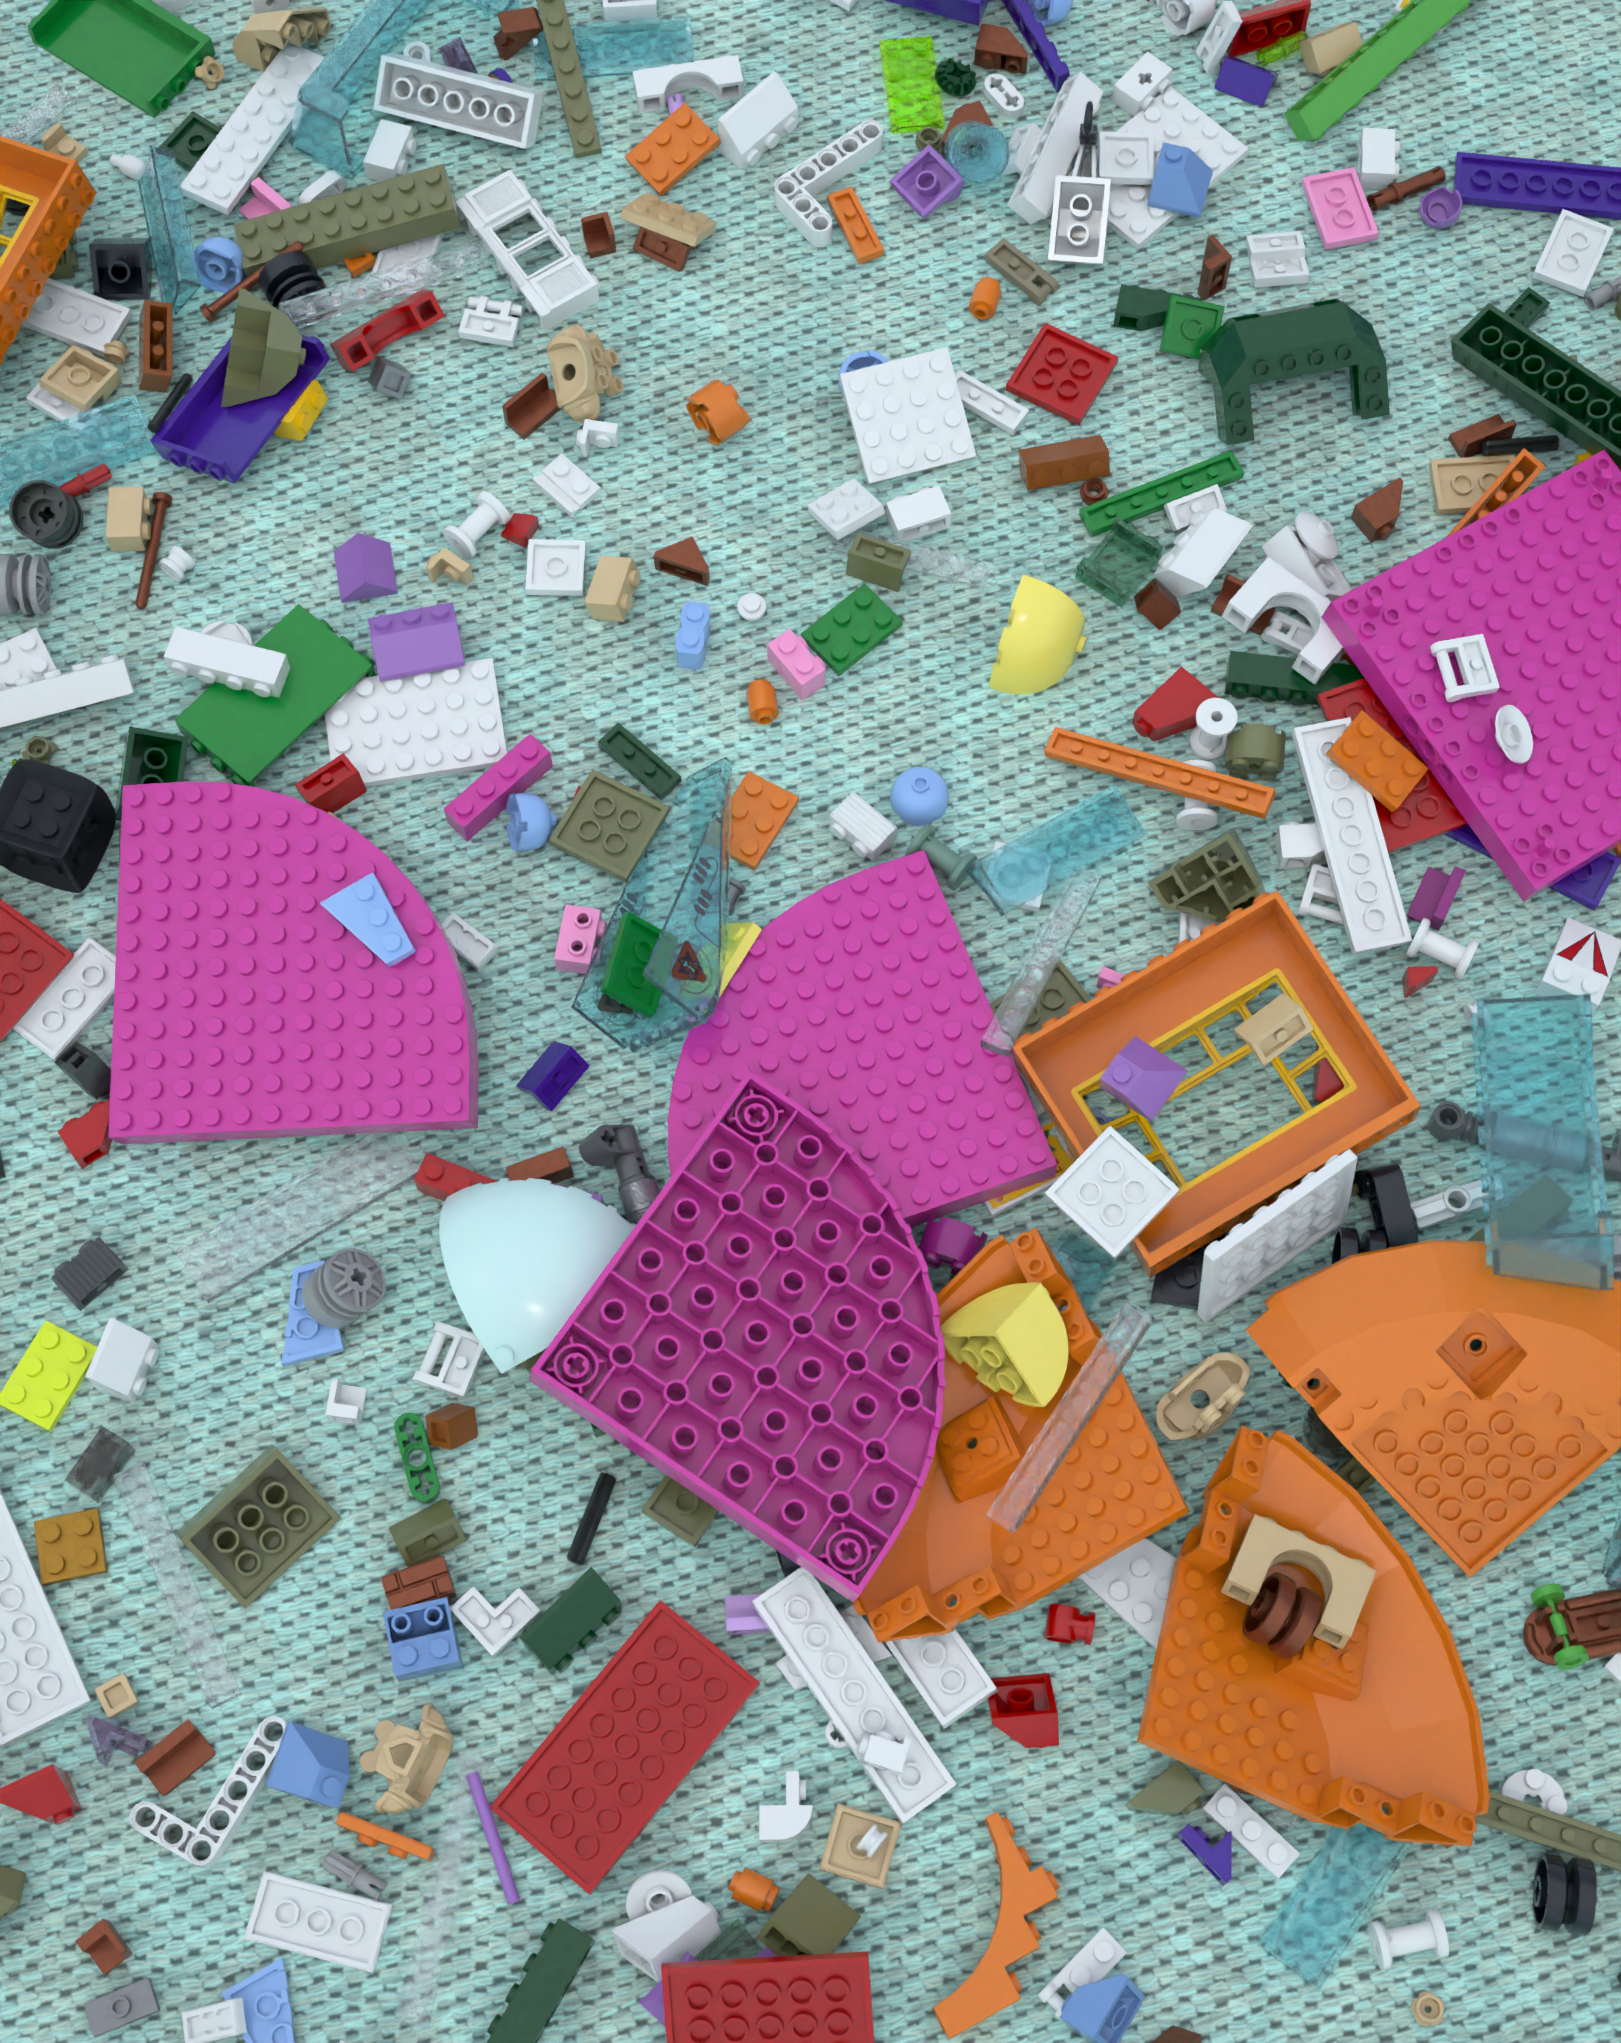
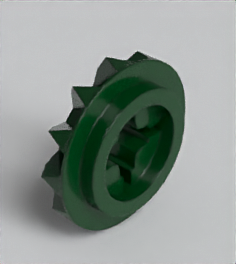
(952, 84)

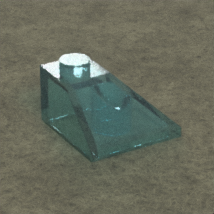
(1085, 1265)

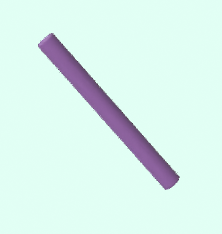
(492, 1837)

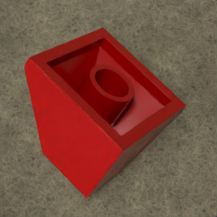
(1026, 1709)
(44, 1795)

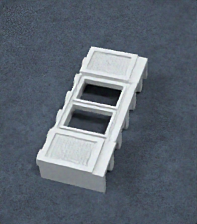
(552, 291)

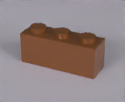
(155, 346)
(1064, 462)

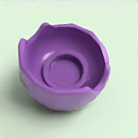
(1440, 207)

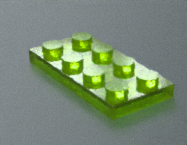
(911, 84)

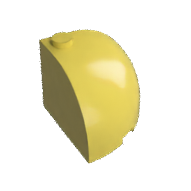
(1039, 641)
(1012, 1341)

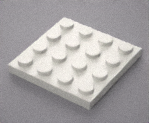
(907, 416)

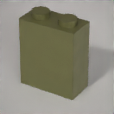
(808, 1921)

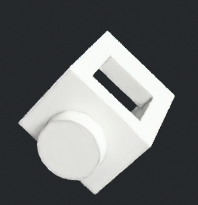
(883, 1752)

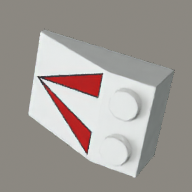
(1580, 963)

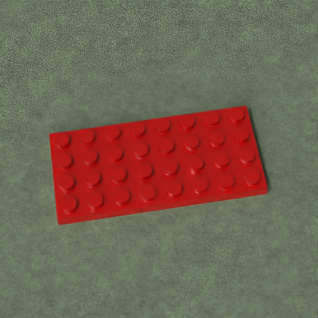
(625, 1747)

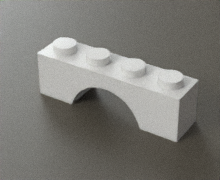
(718, 76)

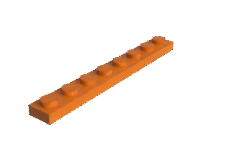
(1160, 773)

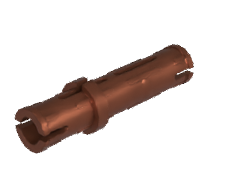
(1397, 191)

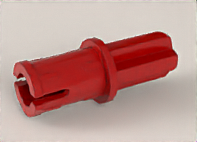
(87, 480)

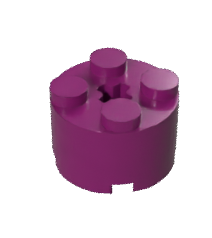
(950, 1244)

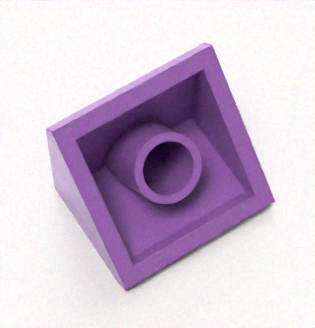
(365, 568)

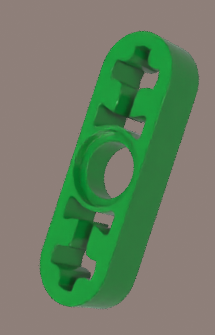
(403, 1438)

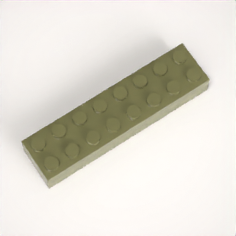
(354, 220)

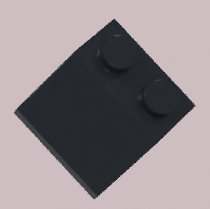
(121, 268)

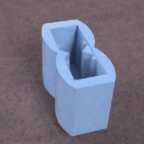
(693, 635)

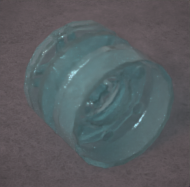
(991, 151)

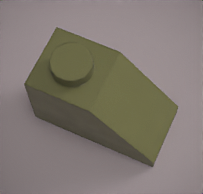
(1169, 1793)

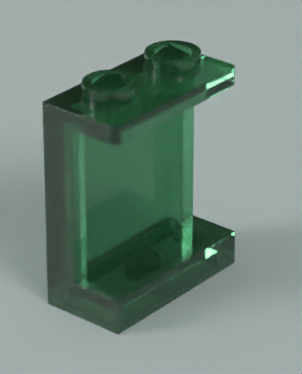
(1120, 562)

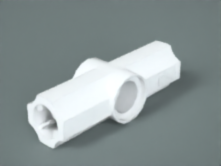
(1437, 1207)

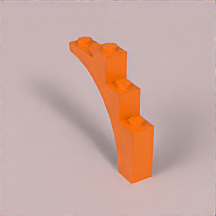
(1021, 1893)

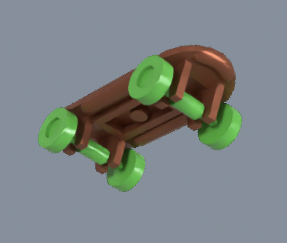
(1573, 1629)

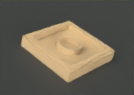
(841, 1850)

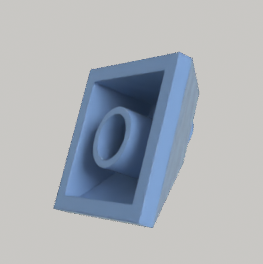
(1180, 181)
(310, 1766)
(1103, 2009)

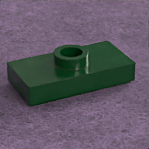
(1528, 308)

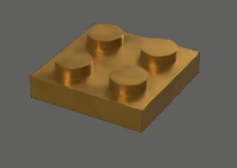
(70, 1547)

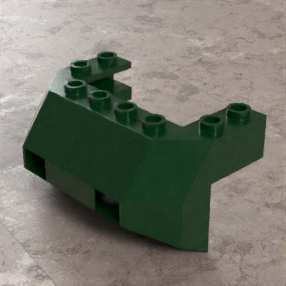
(1289, 345)

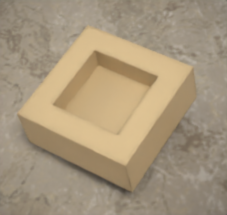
(117, 1696)

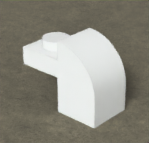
(786, 1821)

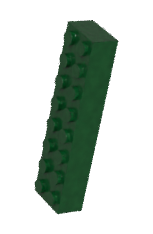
(1542, 380)

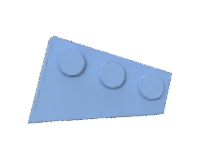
(372, 919)
(304, 1335)
(266, 2005)

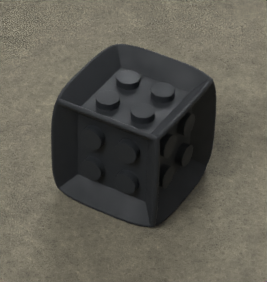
(53, 825)

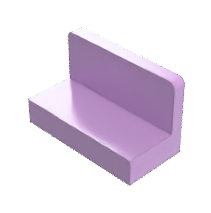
(742, 1616)

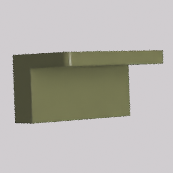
(877, 562)
(427, 1533)

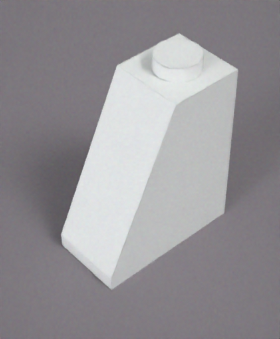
(667, 1935)

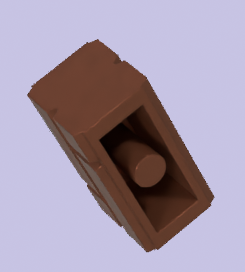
(419, 1584)

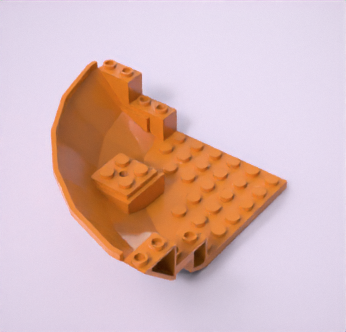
(1453, 1431)
(1096, 1504)
(1330, 1725)

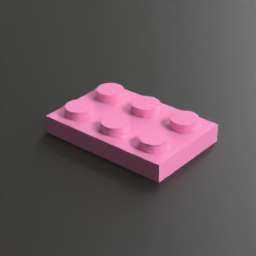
(1339, 208)

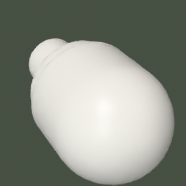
(129, 165)

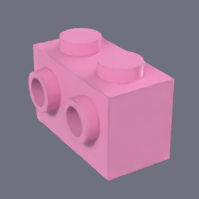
(796, 664)
(578, 938)

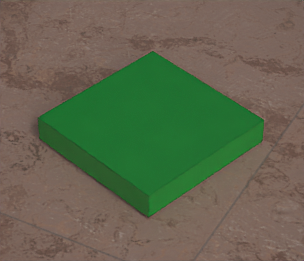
(1189, 325)

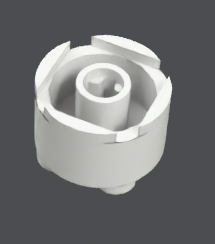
(1186, 15)

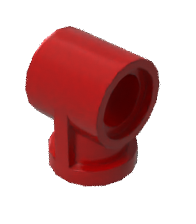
(1067, 1625)

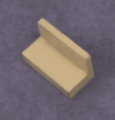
(1274, 1028)

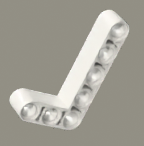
(798, 186)
(223, 1803)

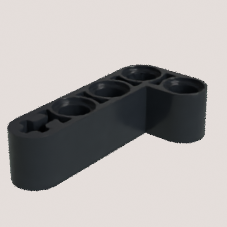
(1388, 1202)

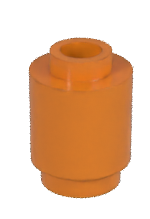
(985, 298)
(762, 702)
(753, 1890)

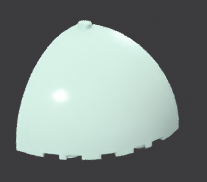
(524, 1259)

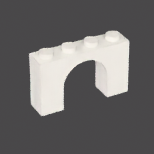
(1275, 586)

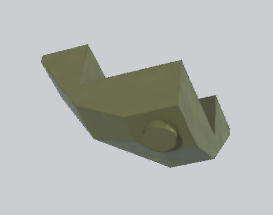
(261, 352)
(1210, 880)

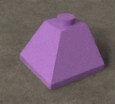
(1142, 1078)

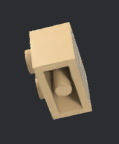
(1330, 47)
(128, 519)
(612, 588)

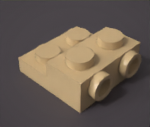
(81, 378)

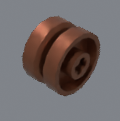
(1282, 1615)

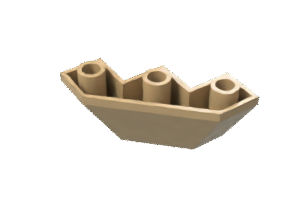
(270, 31)

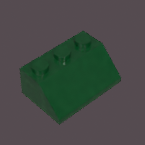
(151, 759)
(572, 1622)

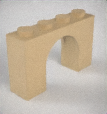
(1342, 1578)

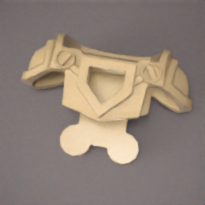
(580, 390)
(1222, 1379)
(409, 1760)

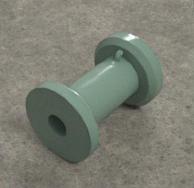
(941, 856)

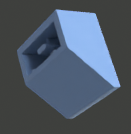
(422, 1639)

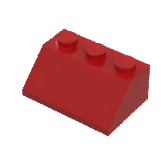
(1267, 23)

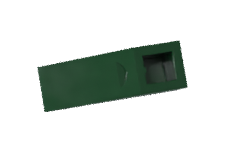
(1142, 307)

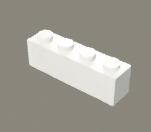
(227, 662)

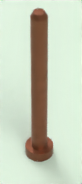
(211, 310)
(161, 501)

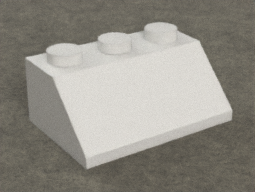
(757, 122)
(1201, 551)
(1297, 559)

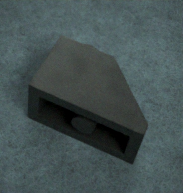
(86, 1070)

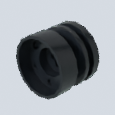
(289, 277)

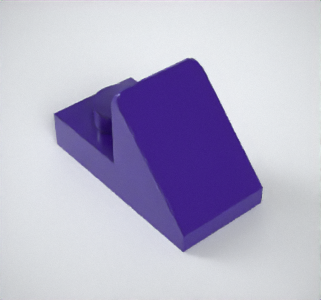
(1216, 1859)

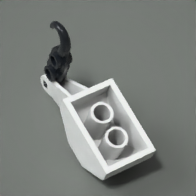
(1081, 206)

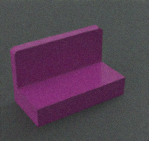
(1435, 896)

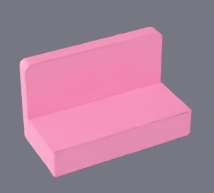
(264, 201)

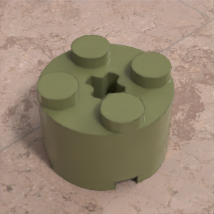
(1255, 751)

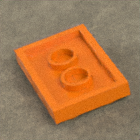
(672, 149)
(1377, 761)
(757, 817)

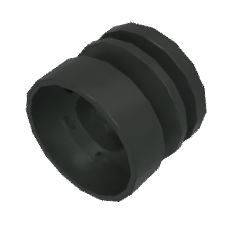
(35, 504)

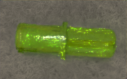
(1281, 48)

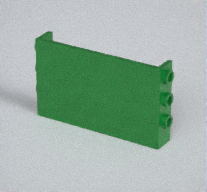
(124, 47)
(252, 731)

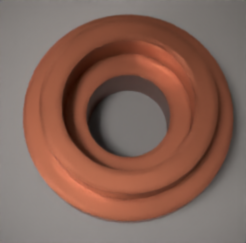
(1093, 485)

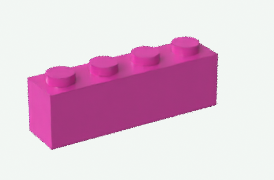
(490, 792)

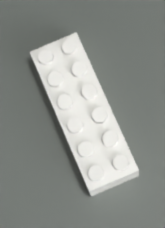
(458, 100)

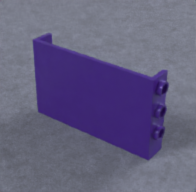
(228, 438)

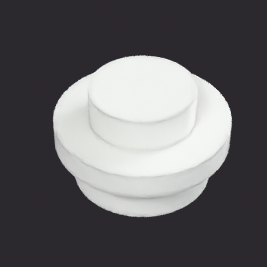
(751, 606)

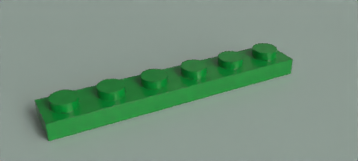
(1155, 494)

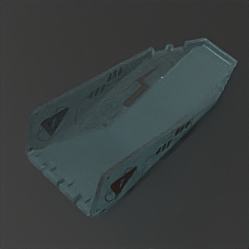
(686, 895)

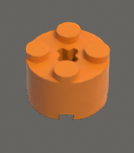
(717, 411)

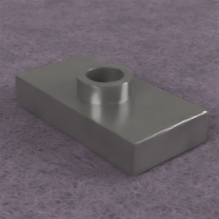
(122, 2007)

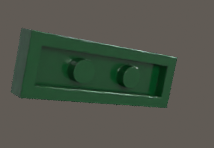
(639, 761)

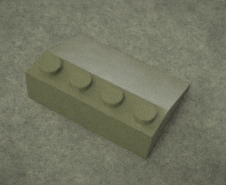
(258, 1526)

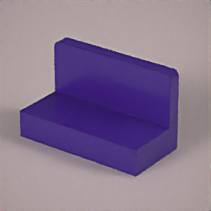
(1245, 80)
(553, 1074)

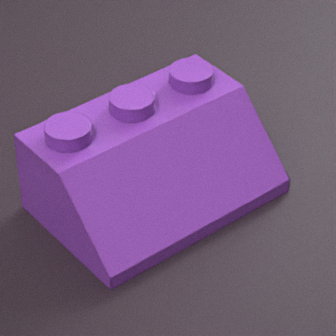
(416, 641)

